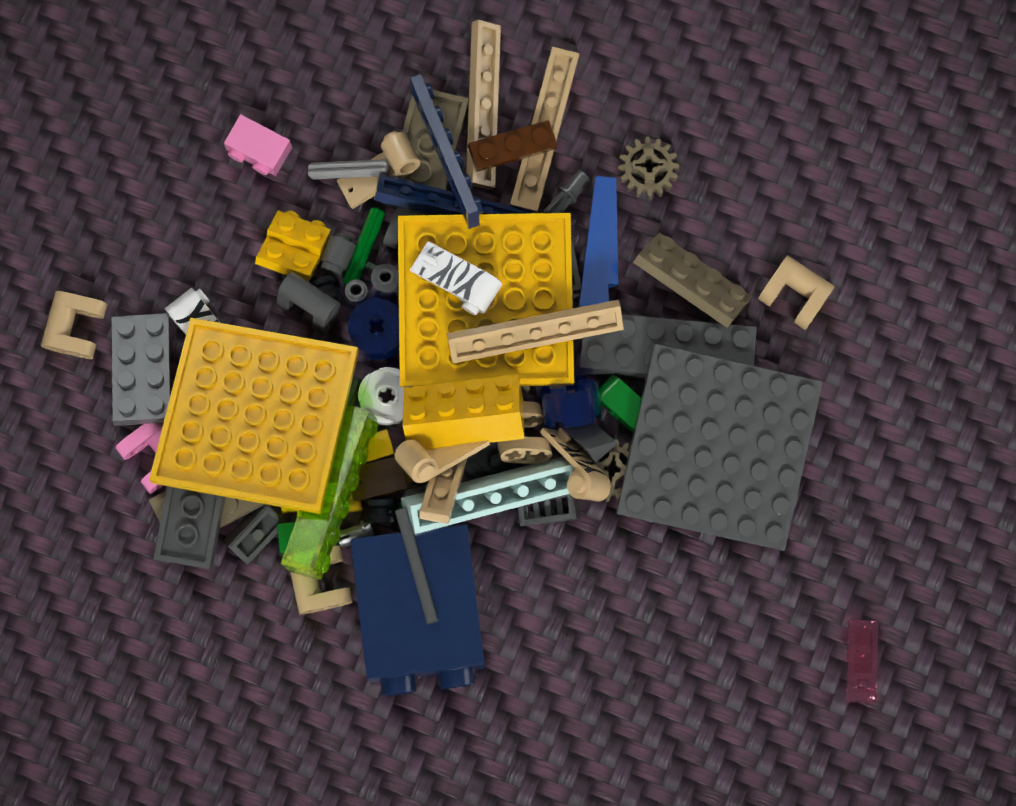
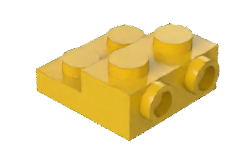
(293, 245)

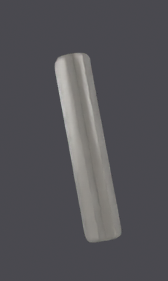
(348, 169)

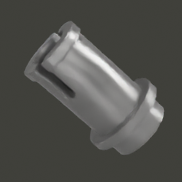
(354, 286)
(362, 530)

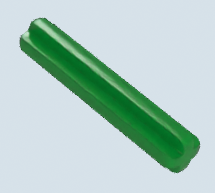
(364, 245)

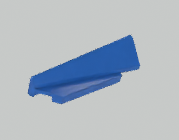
(602, 244)

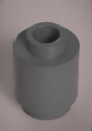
(337, 254)

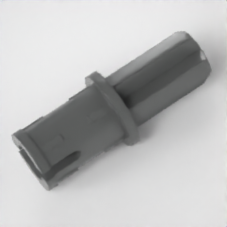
(568, 193)

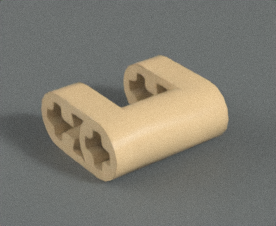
(802, 281)
(61, 320)
(530, 449)
(308, 592)

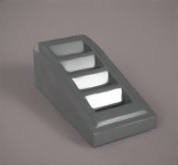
(574, 511)

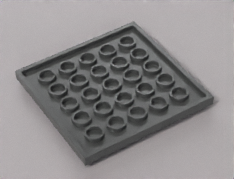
(719, 447)

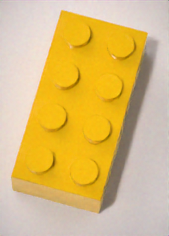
(464, 412)

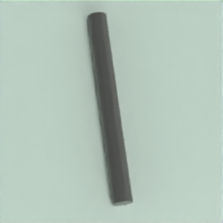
(416, 566)

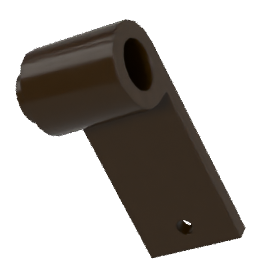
(382, 479)

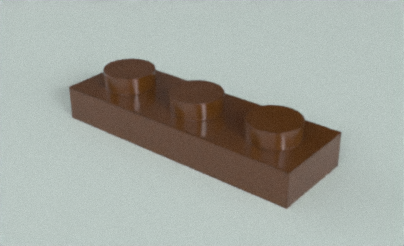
(512, 146)

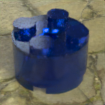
(375, 313)
(571, 404)

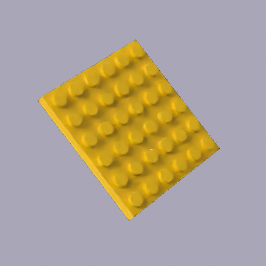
(535, 270)
(254, 415)

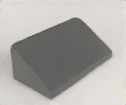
(591, 440)
(254, 533)

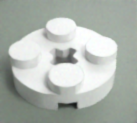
(369, 398)

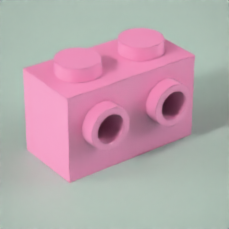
(257, 146)

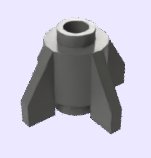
(381, 288)

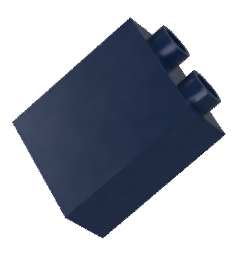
(392, 620)

